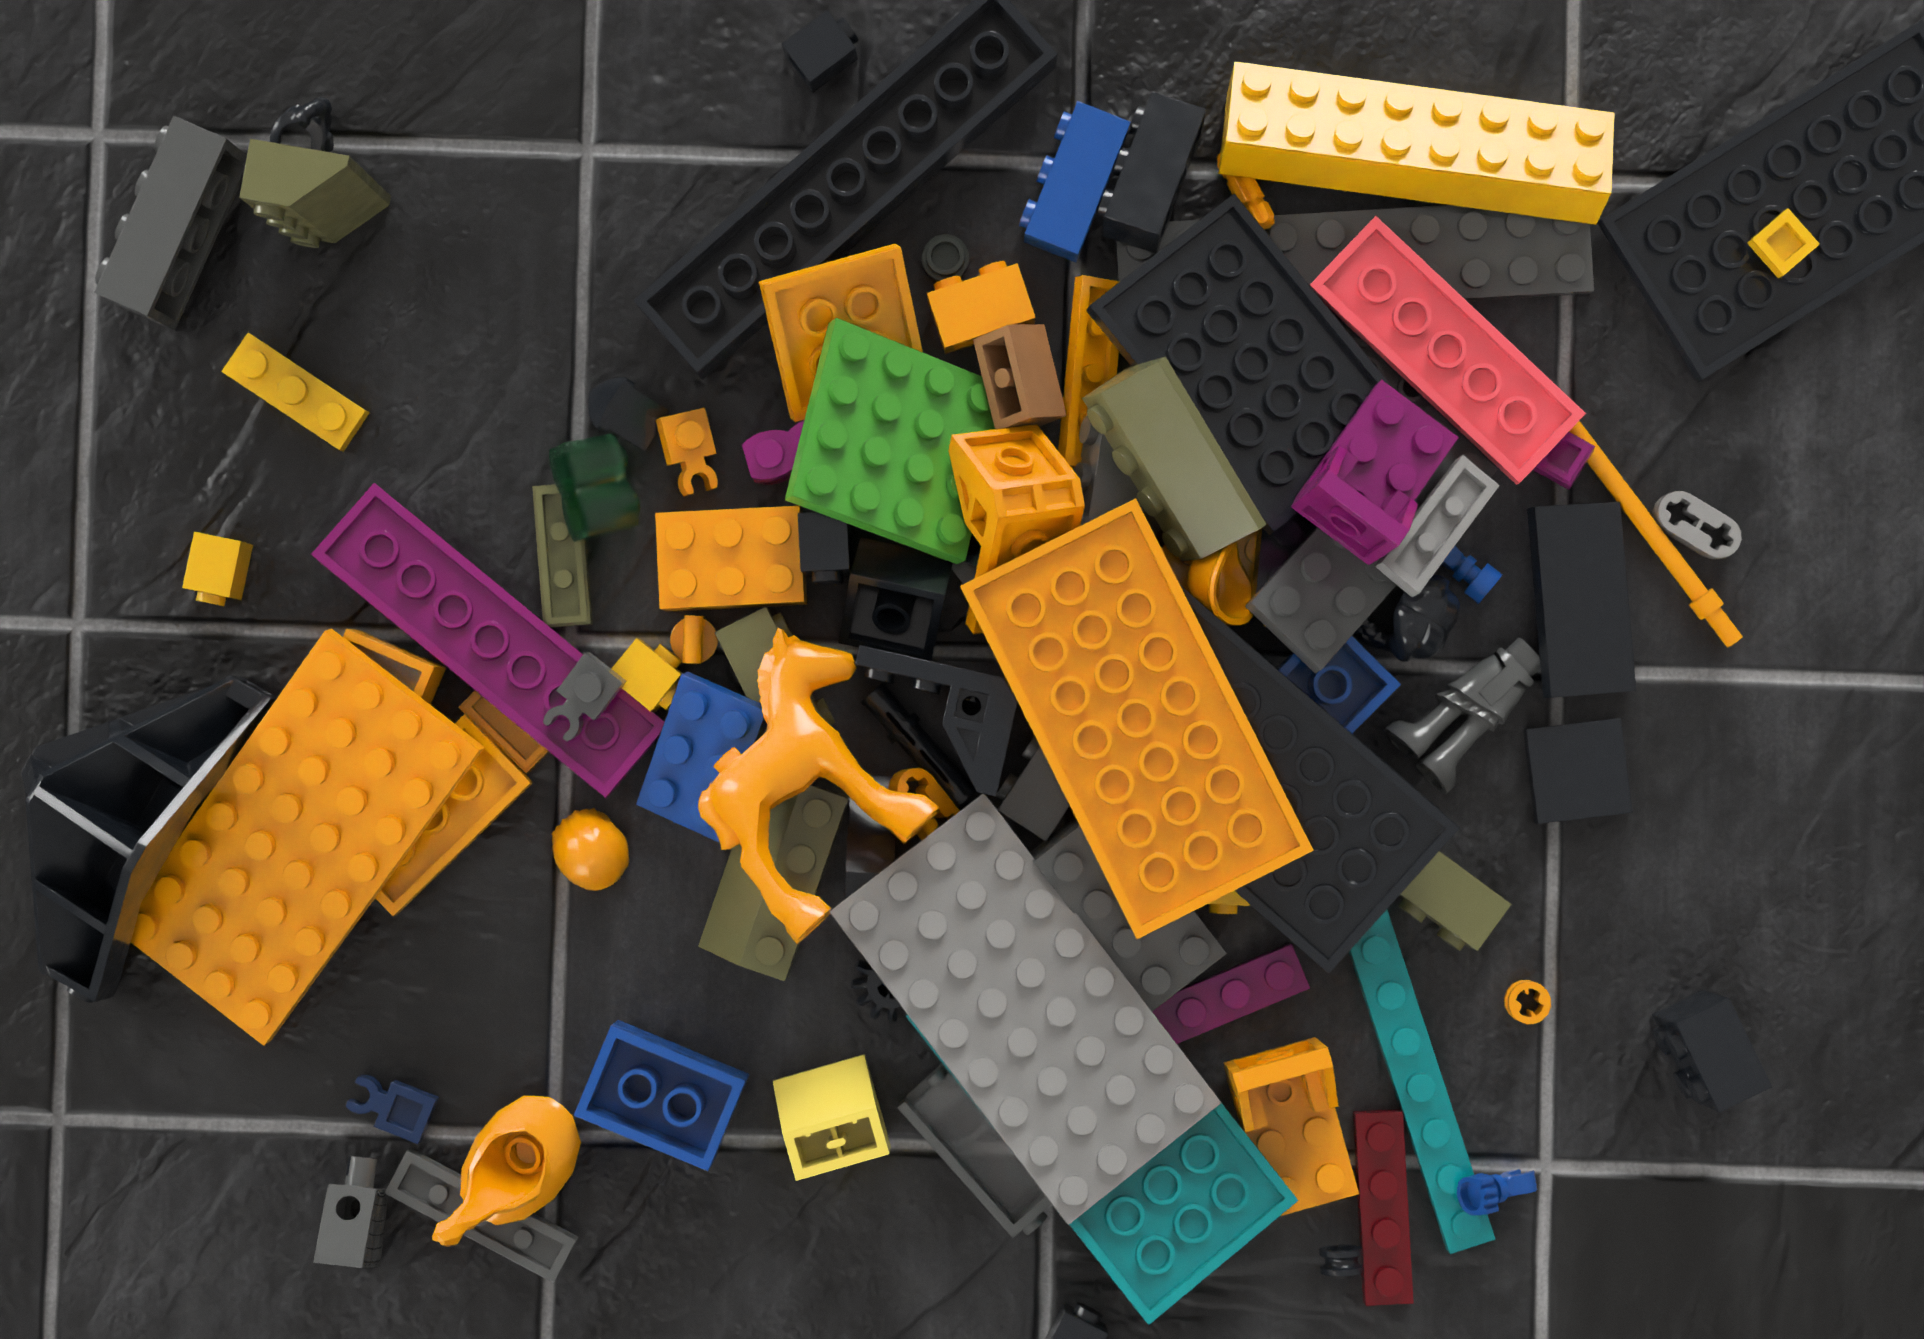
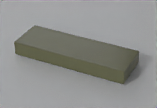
(560, 563)

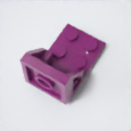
(1374, 473)

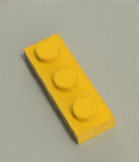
(295, 392)

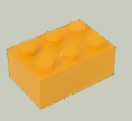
(729, 559)

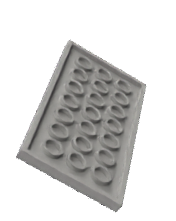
(1025, 1008)

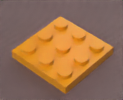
(858, 289)

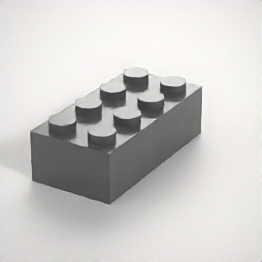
(172, 223)
(1153, 964)

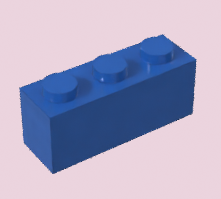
(1074, 180)

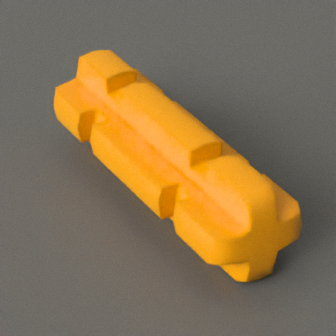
(1251, 197)

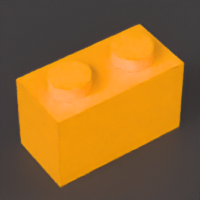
(979, 304)

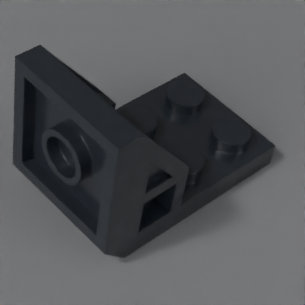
(977, 738)

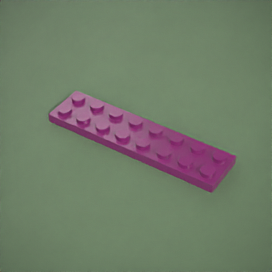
(481, 635)

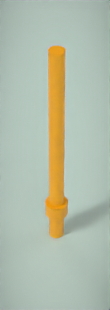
(1704, 602)

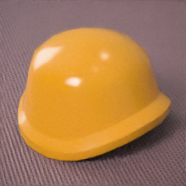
(1222, 585)

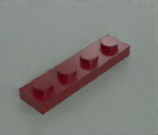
(1383, 1207)

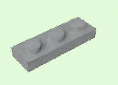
(1438, 525)

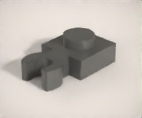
(588, 691)

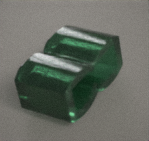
(594, 487)

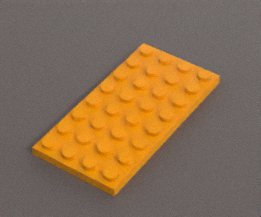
(1136, 718)
(300, 835)

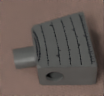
(351, 1239)

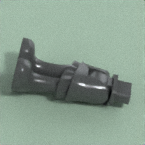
(1483, 695)

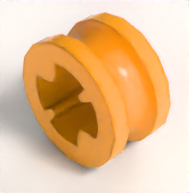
(1541, 996)

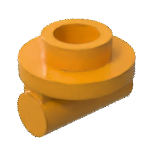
(693, 640)

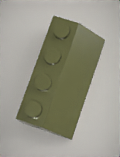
(309, 192)
(1172, 460)
(800, 846)

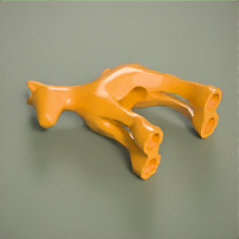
(785, 763)

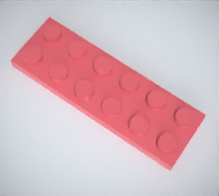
(1446, 350)

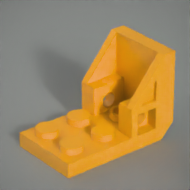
(1013, 493)
(1289, 1113)

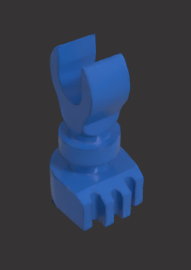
(1480, 580)
(1483, 1192)

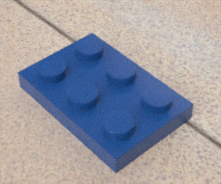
(696, 733)

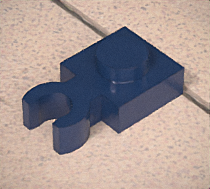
(400, 1110)

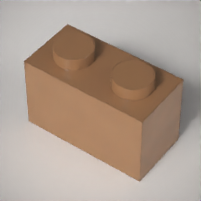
(1019, 376)

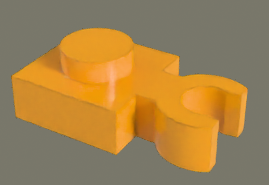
(687, 441)

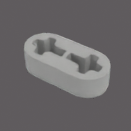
(1702, 515)

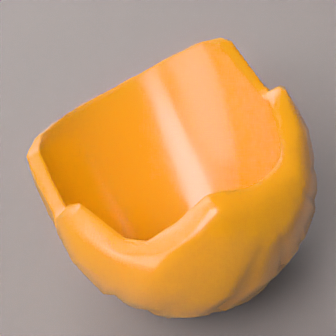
(590, 849)

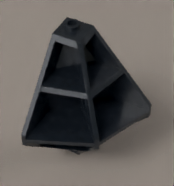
(109, 814)

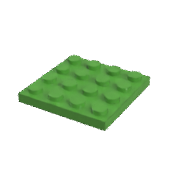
(882, 440)

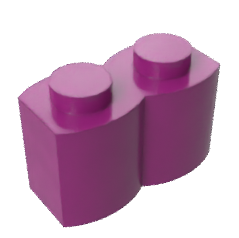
(772, 454)

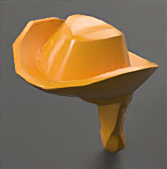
(514, 1166)

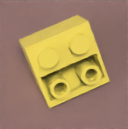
(830, 1117)

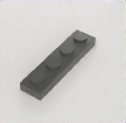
(436, 1193)

